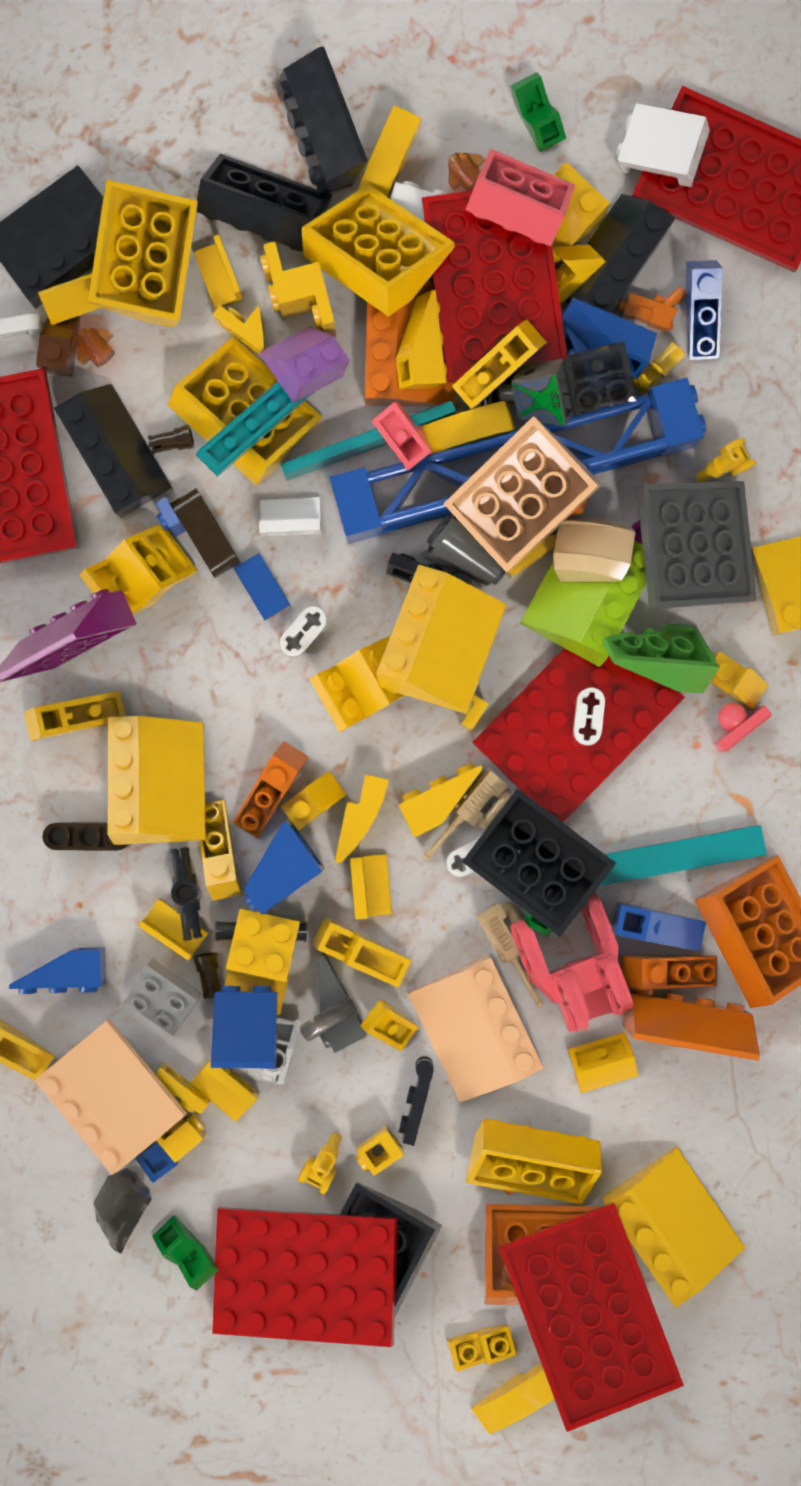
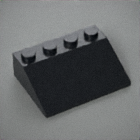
(52, 235)
(539, 862)
(414, 1233)

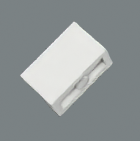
(290, 517)

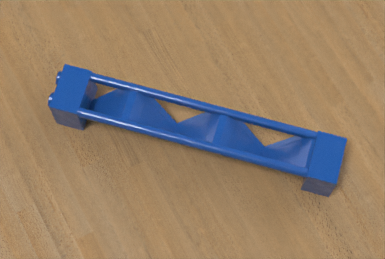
(671, 418)

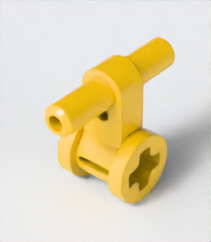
(733, 459)
(320, 1170)

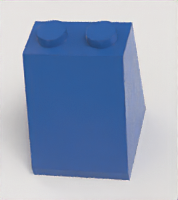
(282, 869)
(245, 1028)

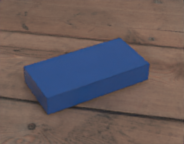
(262, 586)

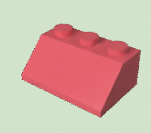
(520, 197)

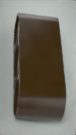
(205, 533)
(74, 838)

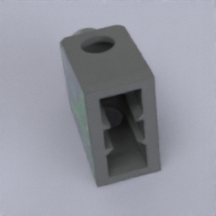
(540, 392)

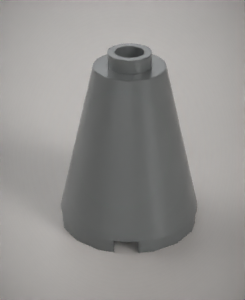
(459, 551)

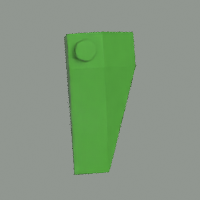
(668, 656)

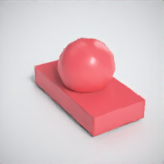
(738, 723)

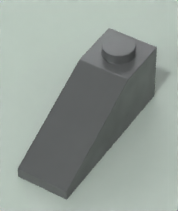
(330, 994)

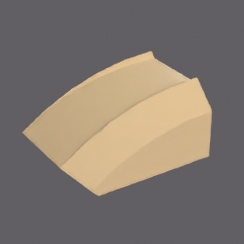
(592, 550)

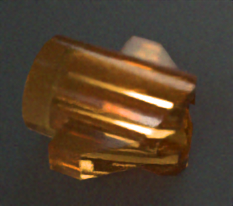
(464, 170)
(93, 346)

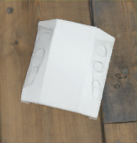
(286, 1037)

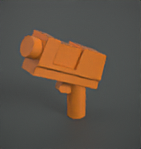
(655, 313)

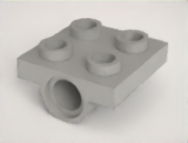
(162, 997)

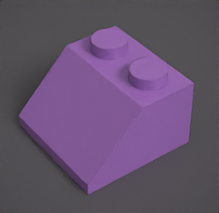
(306, 362)

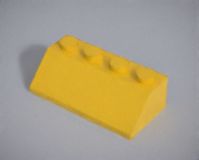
(534, 1161)

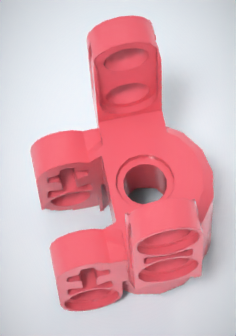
(586, 985)

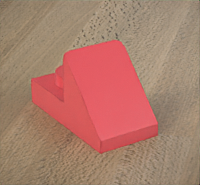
(402, 435)

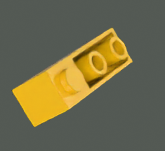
(420, 353)
(431, 807)
(219, 854)

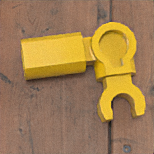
(659, 368)

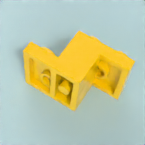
(298, 290)
(141, 567)
(352, 687)
(262, 953)

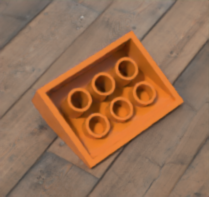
(382, 346)
(758, 930)
(692, 1024)
(507, 1224)

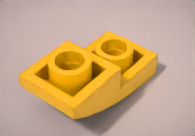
(481, 1346)

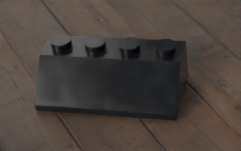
(321, 122)
(259, 201)
(626, 244)
(113, 448)

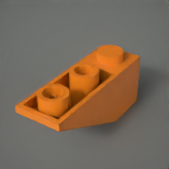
(270, 789)
(668, 971)

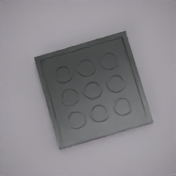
(696, 544)

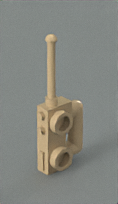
(471, 804)
(503, 943)

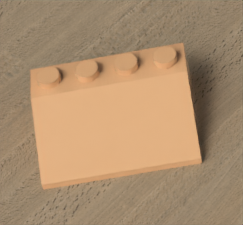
(522, 494)
(475, 1030)
(110, 1097)

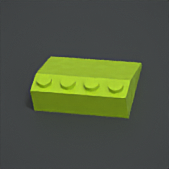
(585, 612)

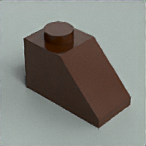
(58, 347)

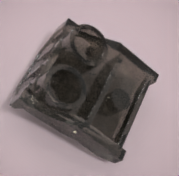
(599, 377)
(121, 1206)

